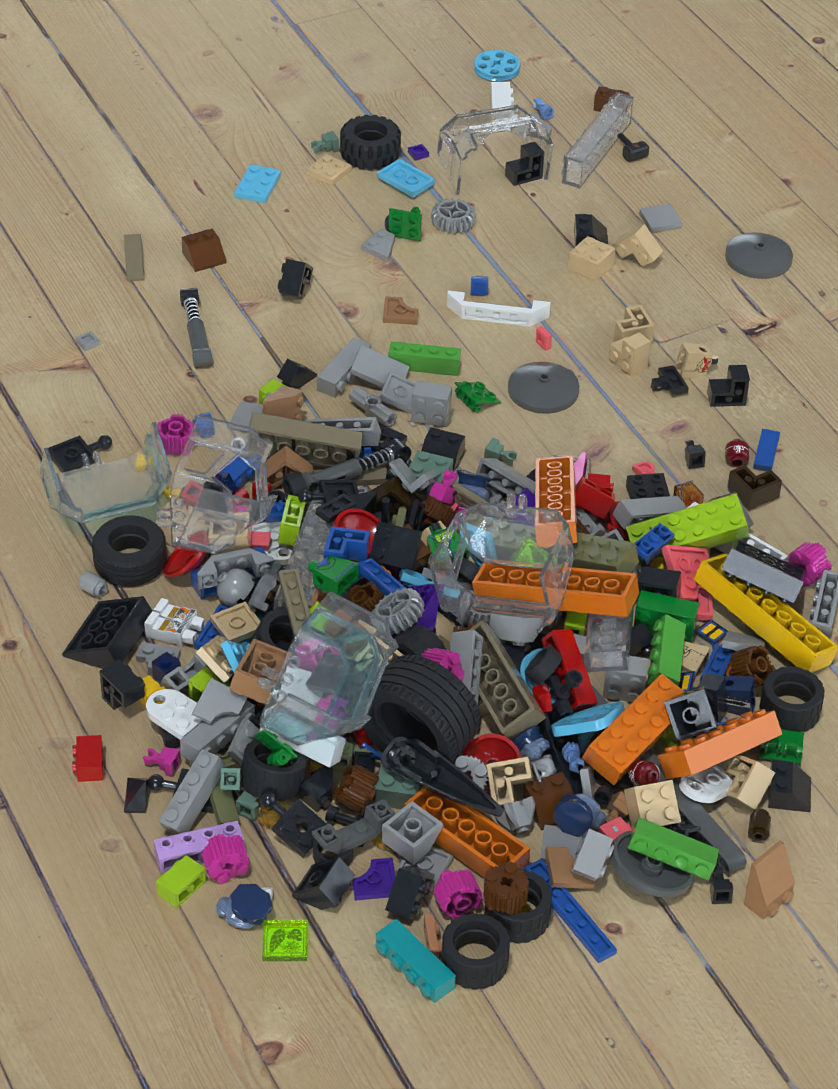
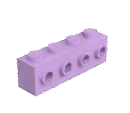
(175, 847)

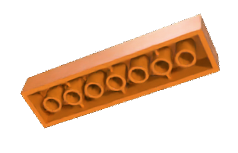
(557, 488)
(586, 589)

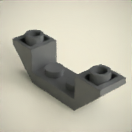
(357, 832)

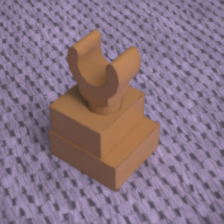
(617, 807)

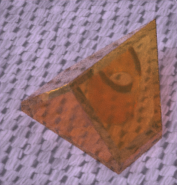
(688, 493)

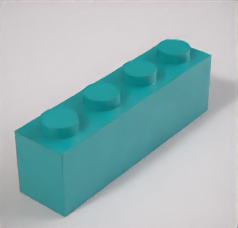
(415, 961)

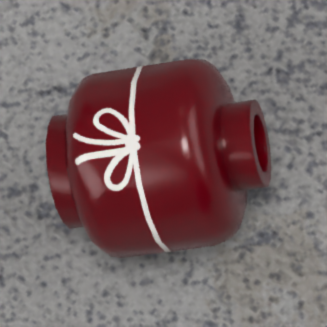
(737, 453)
(644, 773)

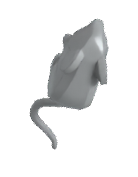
(544, 767)

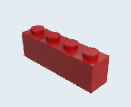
(565, 643)

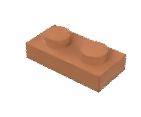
(431, 931)

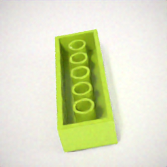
(700, 525)

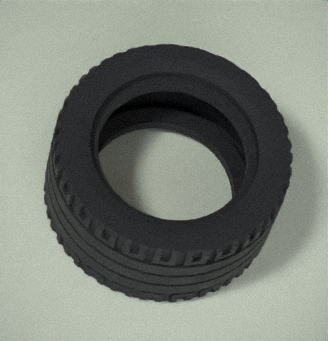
(425, 704)

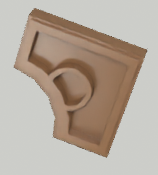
(398, 312)
(559, 868)

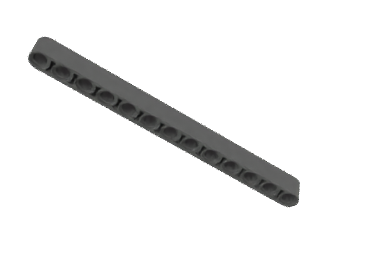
(691, 812)

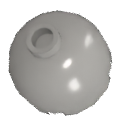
(234, 585)

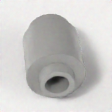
(93, 584)

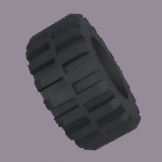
(370, 142)

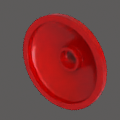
(359, 520)
(183, 562)
(492, 749)

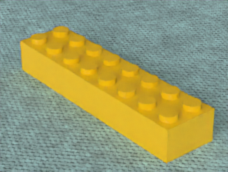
(768, 617)

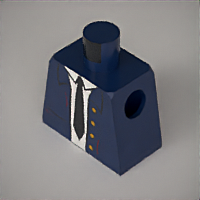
(740, 694)

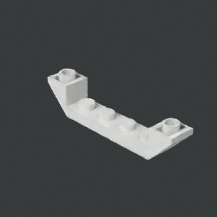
(497, 313)

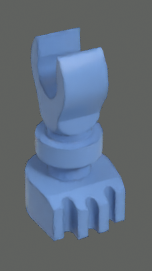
(546, 111)
(572, 755)

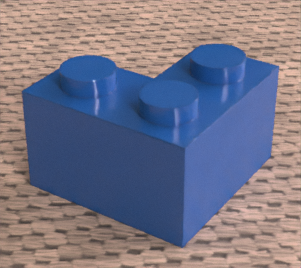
(348, 544)

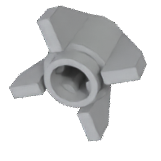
(518, 816)

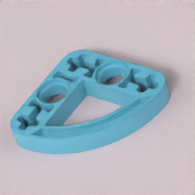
(588, 719)

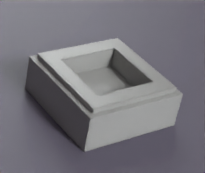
(87, 341)

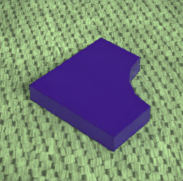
(376, 881)

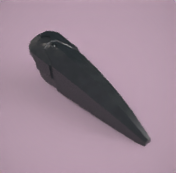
(556, 747)
(435, 773)

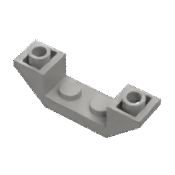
(239, 559)

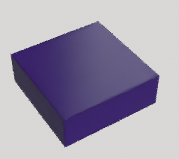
(418, 152)

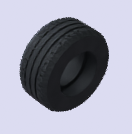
(125, 533)

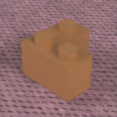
(283, 463)

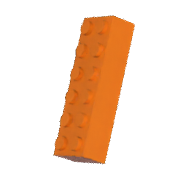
(632, 731)
(719, 744)
(472, 835)

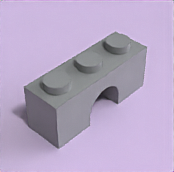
(179, 677)

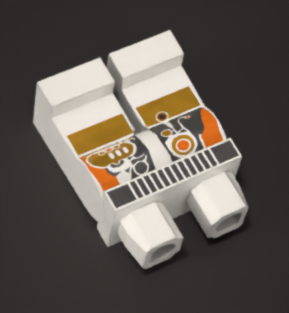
(173, 624)

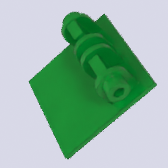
(406, 223)
(475, 394)
(784, 747)
(280, 753)

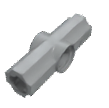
(372, 406)

